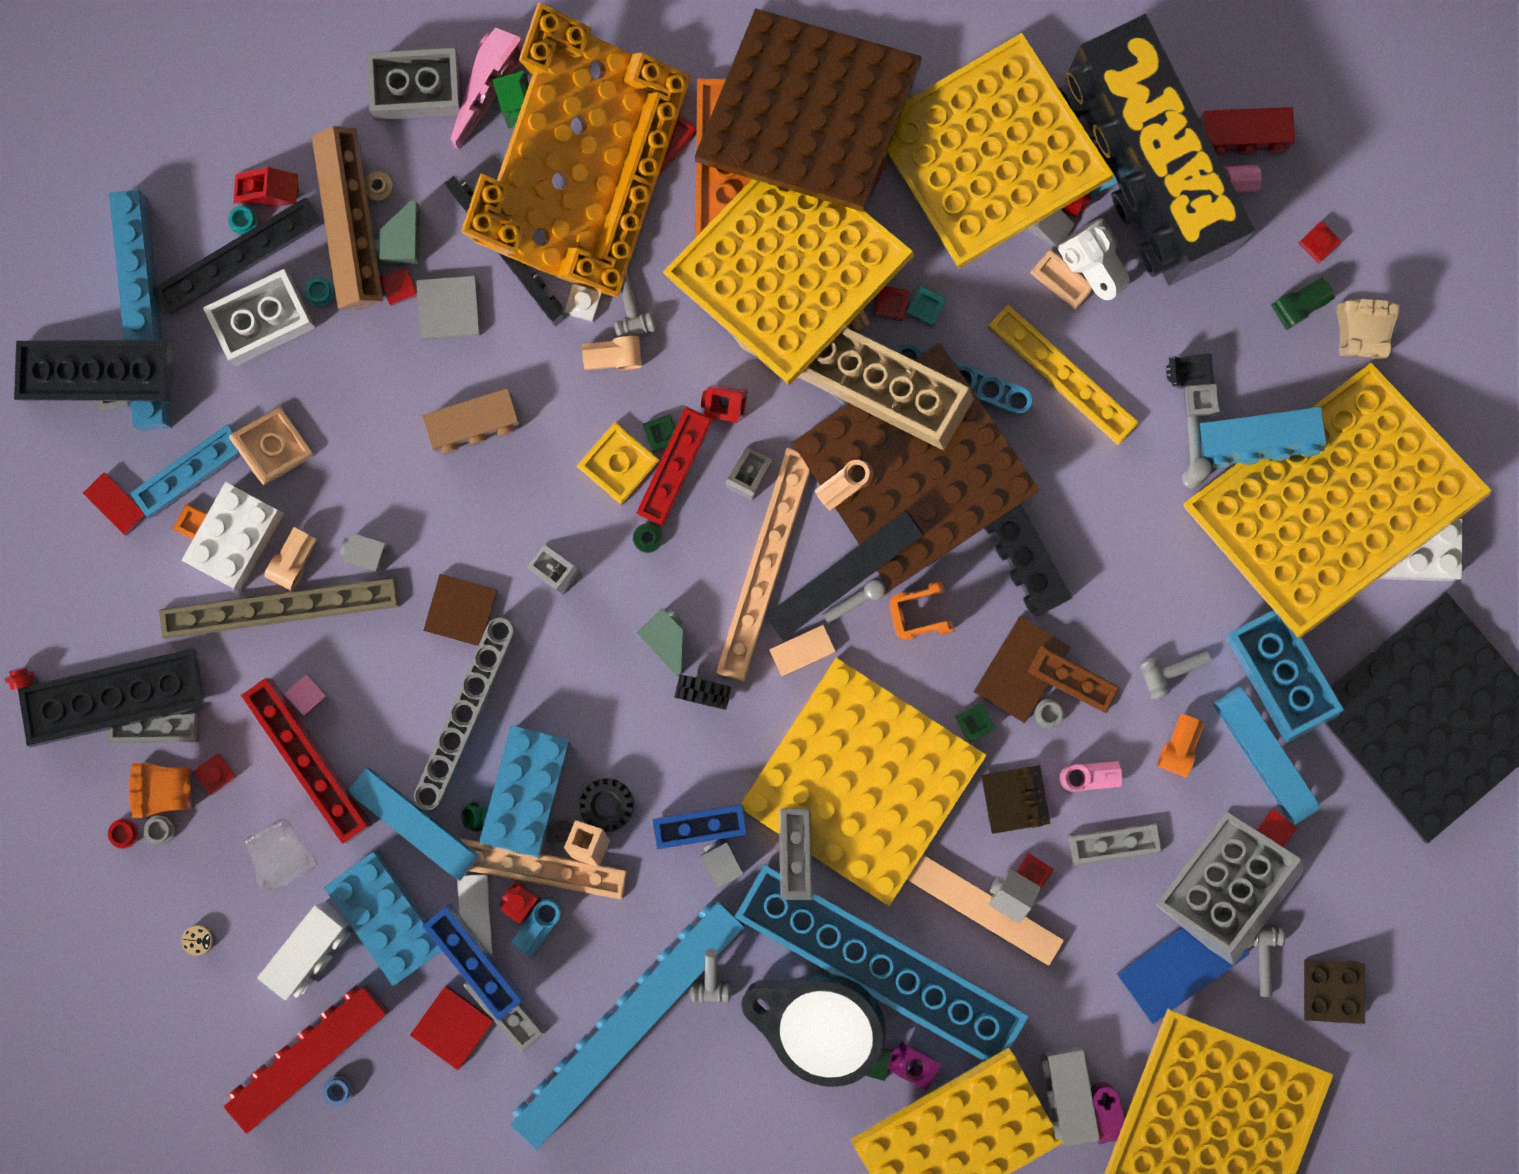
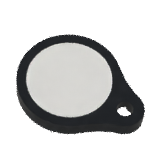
(819, 1026)

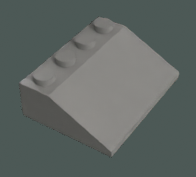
(1231, 887)

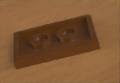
(1006, 678)

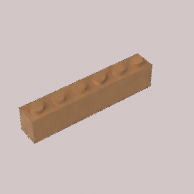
(347, 218)

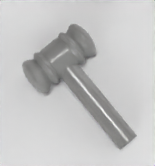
(634, 324)
(1199, 467)
(873, 589)
(1156, 677)
(1264, 939)
(711, 989)

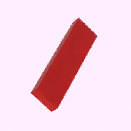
(674, 466)

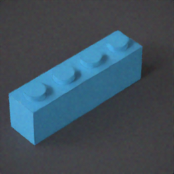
(1263, 437)

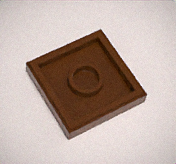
(460, 609)

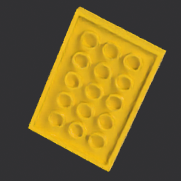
(968, 1126)

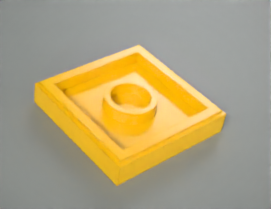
(618, 463)

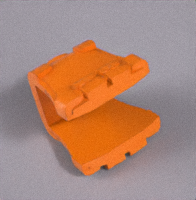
(898, 616)
(158, 789)

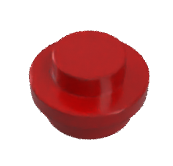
(20, 678)
(123, 833)

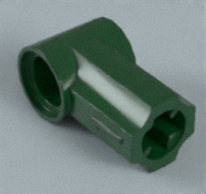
(1297, 305)

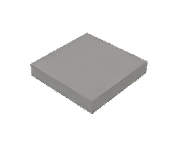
(448, 307)

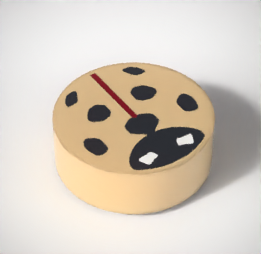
(197, 940)

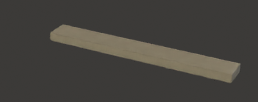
(279, 608)

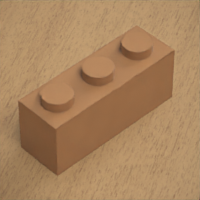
(471, 421)

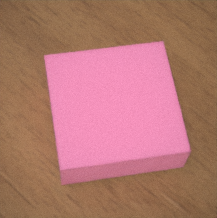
(305, 695)

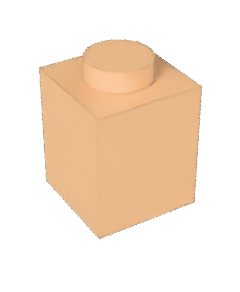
(587, 843)

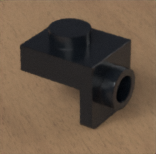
(1190, 370)

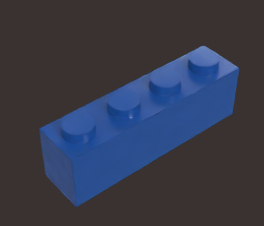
(474, 962)

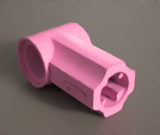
(1245, 178)
(1093, 776)

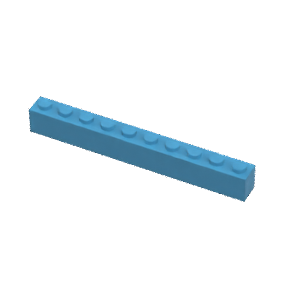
(626, 1026)

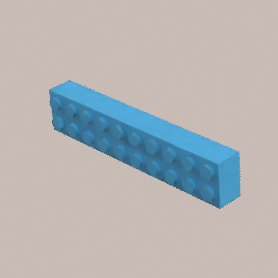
(883, 967)

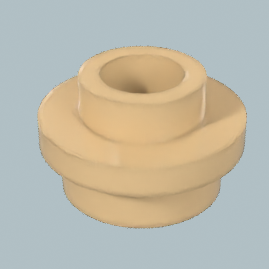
(384, 192)

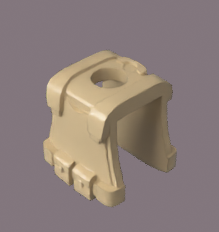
(1366, 327)

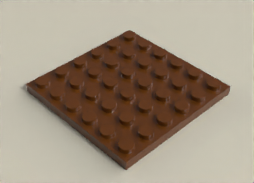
(808, 109)
(945, 491)

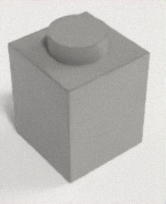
(364, 552)
(721, 863)
(1013, 895)

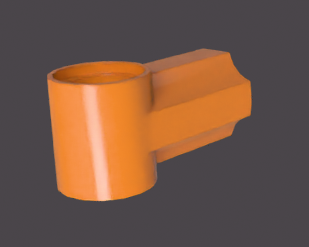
(1179, 753)

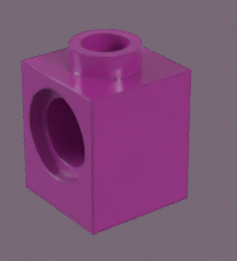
(921, 1073)

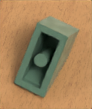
(400, 237)
(665, 638)

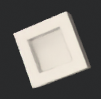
(583, 302)

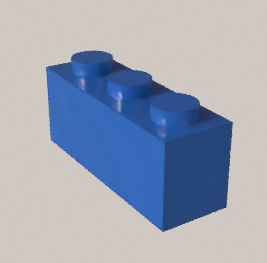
(699, 826)

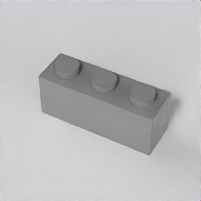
(1070, 1096)

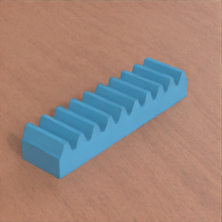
(186, 472)

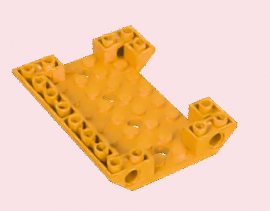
(604, 168)

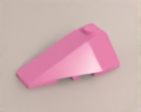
(496, 58)

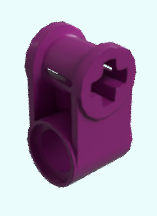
(1108, 1115)

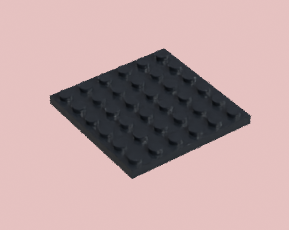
(1431, 717)

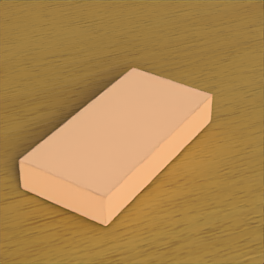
(1060, 279)
(802, 650)

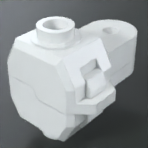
(1093, 253)

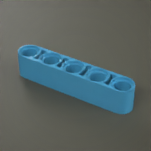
(979, 379)
(1266, 755)
(413, 823)

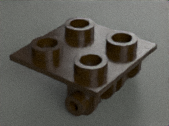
(1015, 799)
(1334, 991)

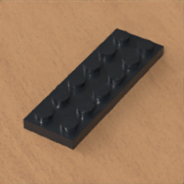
(94, 370)
(111, 698)

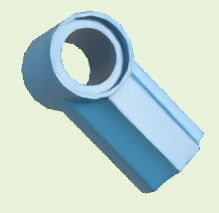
(537, 927)

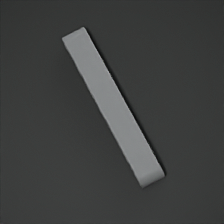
(454, 724)

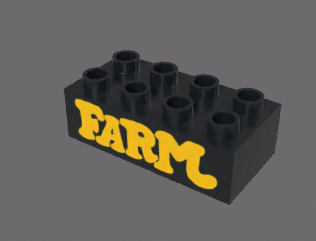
(1156, 152)

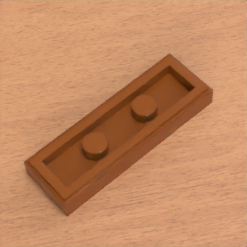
(1073, 679)

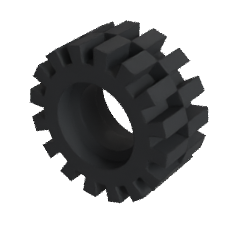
(703, 692)
(613, 787)

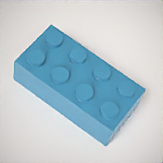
(1284, 676)
(525, 792)
(383, 916)

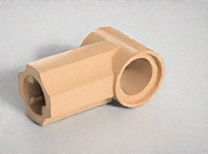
(621, 353)
(842, 485)
(288, 565)

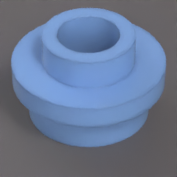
(329, 1094)

